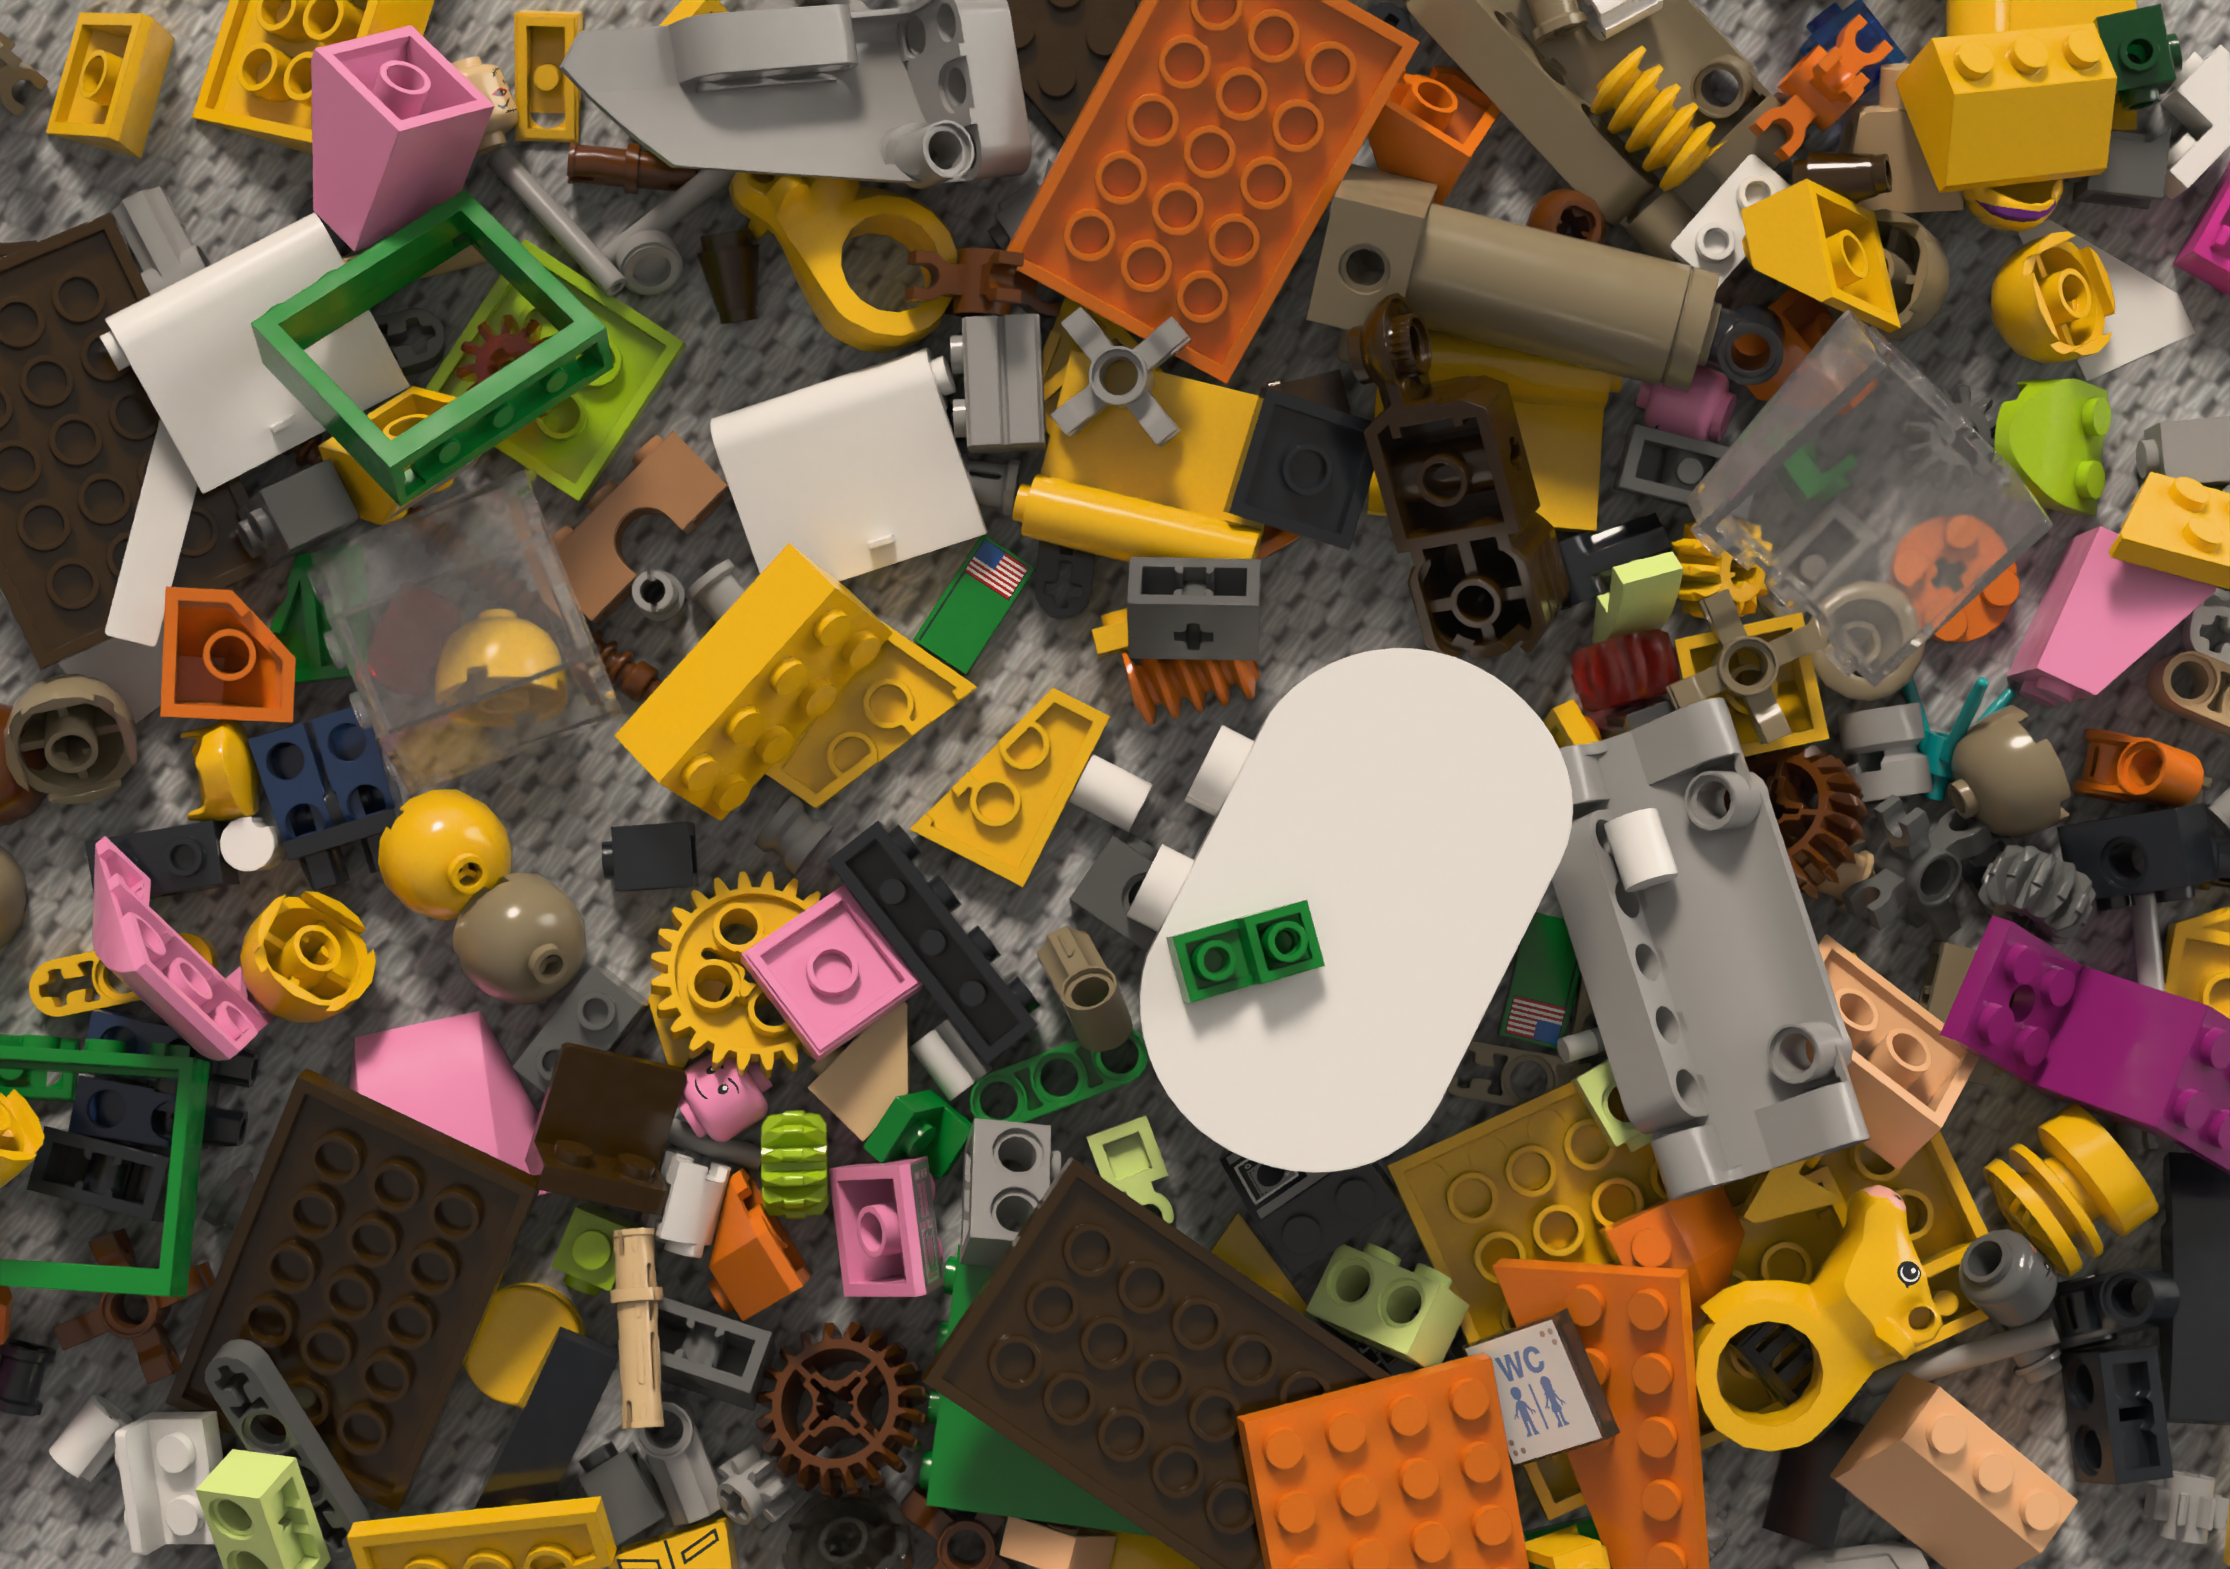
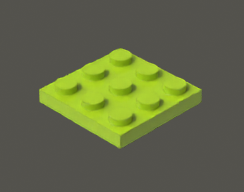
(589, 427)

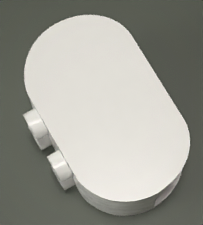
(1423, 834)

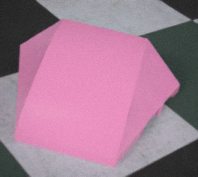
(162, 968)
(451, 1079)

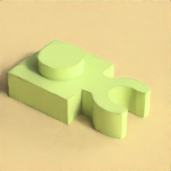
(1132, 1161)

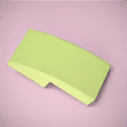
(1639, 597)

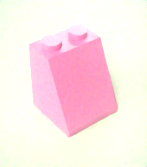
(389, 133)
(2097, 620)

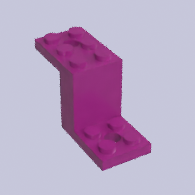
(2097, 1040)

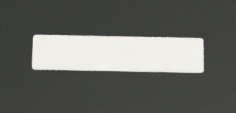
(153, 544)

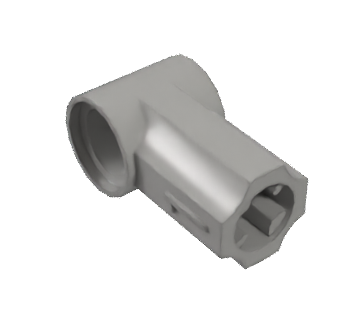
(682, 1465)

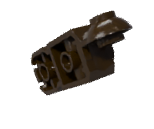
(1457, 494)

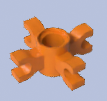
(1821, 88)

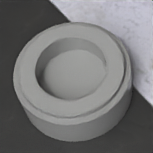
(649, 262)

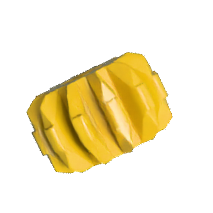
(1708, 575)

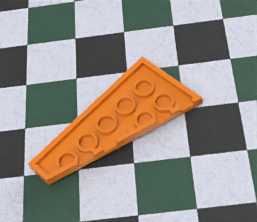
(1639, 1339)

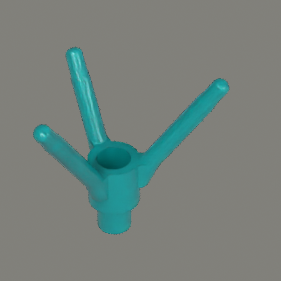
(1940, 745)

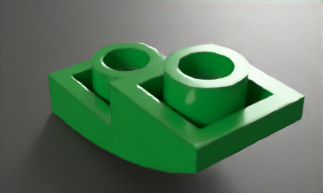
(1245, 951)

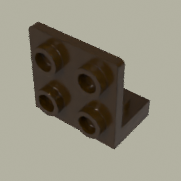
(605, 1128)

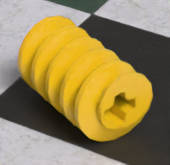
(1654, 120)

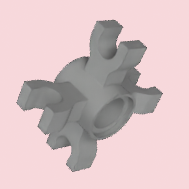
(1095, 398)

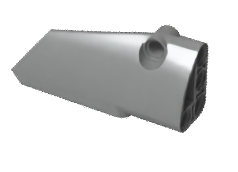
(819, 91)

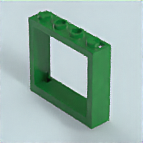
(477, 417)
(110, 1059)

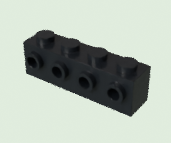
(933, 942)

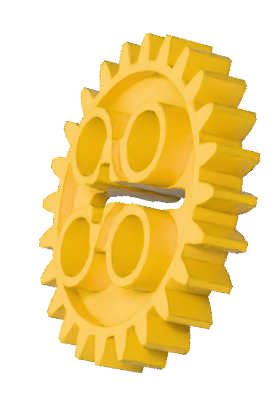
(727, 1025)

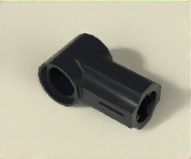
(1591, 558)

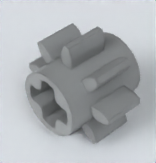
(754, 1488)
(2186, 1507)

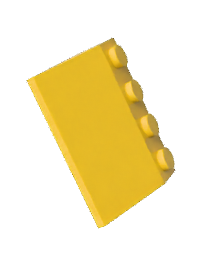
(264, 55)

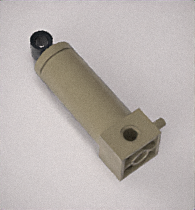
(1529, 288)

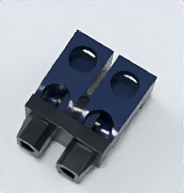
(327, 792)
(146, 1111)

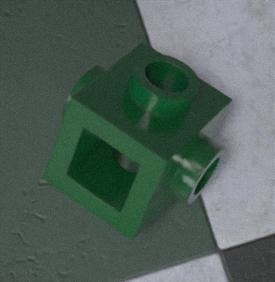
(2140, 55)

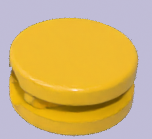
(516, 1337)

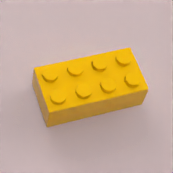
(753, 684)

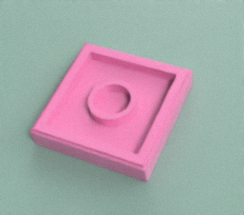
(831, 972)

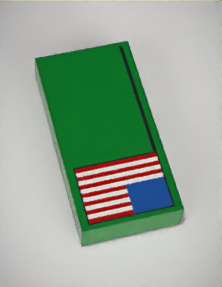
(974, 604)
(1541, 984)

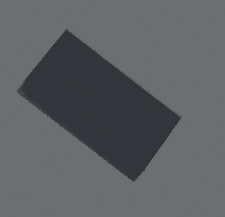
(1803, 1495)

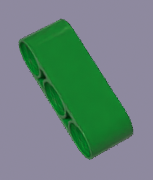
(1032, 1095)

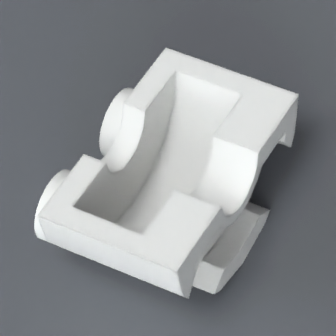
(691, 1205)

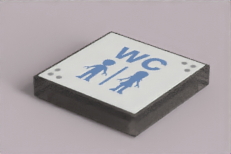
(1546, 1388)

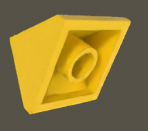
(111, 81)

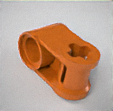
(2129, 769)

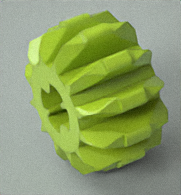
(795, 1164)

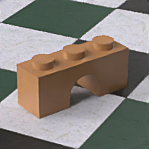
(665, 482)

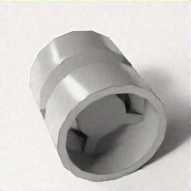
(1886, 751)

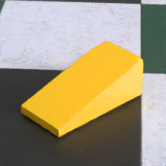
(540, 85)

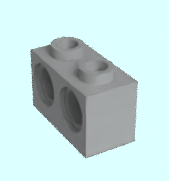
(995, 1191)

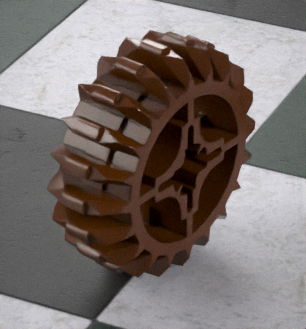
(1813, 837)
(823, 1424)

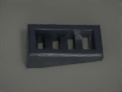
(1776, 1379)

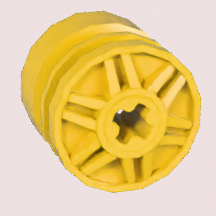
(2077, 1183)

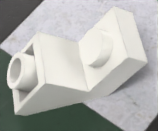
(2203, 107)

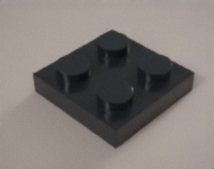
(1302, 469)

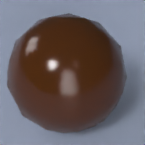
(1569, 207)

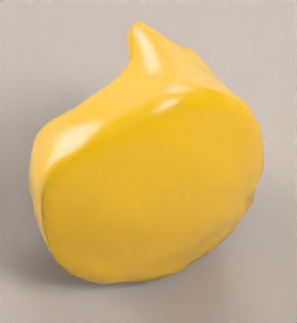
(225, 772)

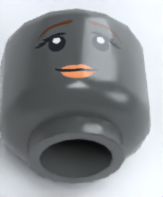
(2007, 1277)

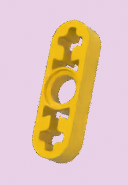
(81, 1000)

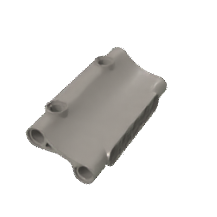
(1707, 975)

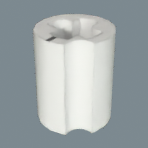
(1613, 16)
(1110, 793)
(252, 844)
(1641, 849)
(950, 1059)
(89, 1438)

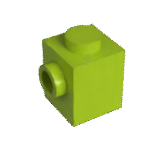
(588, 1249)

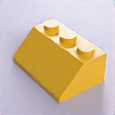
(2011, 106)

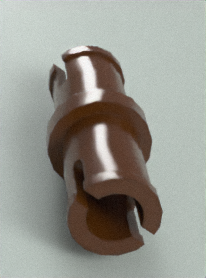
(624, 168)

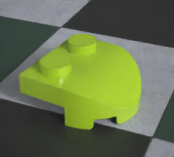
(2057, 441)

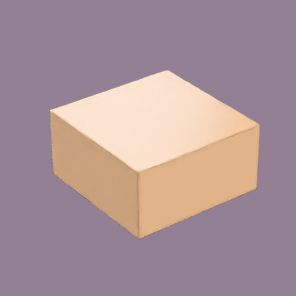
(1057, 1545)

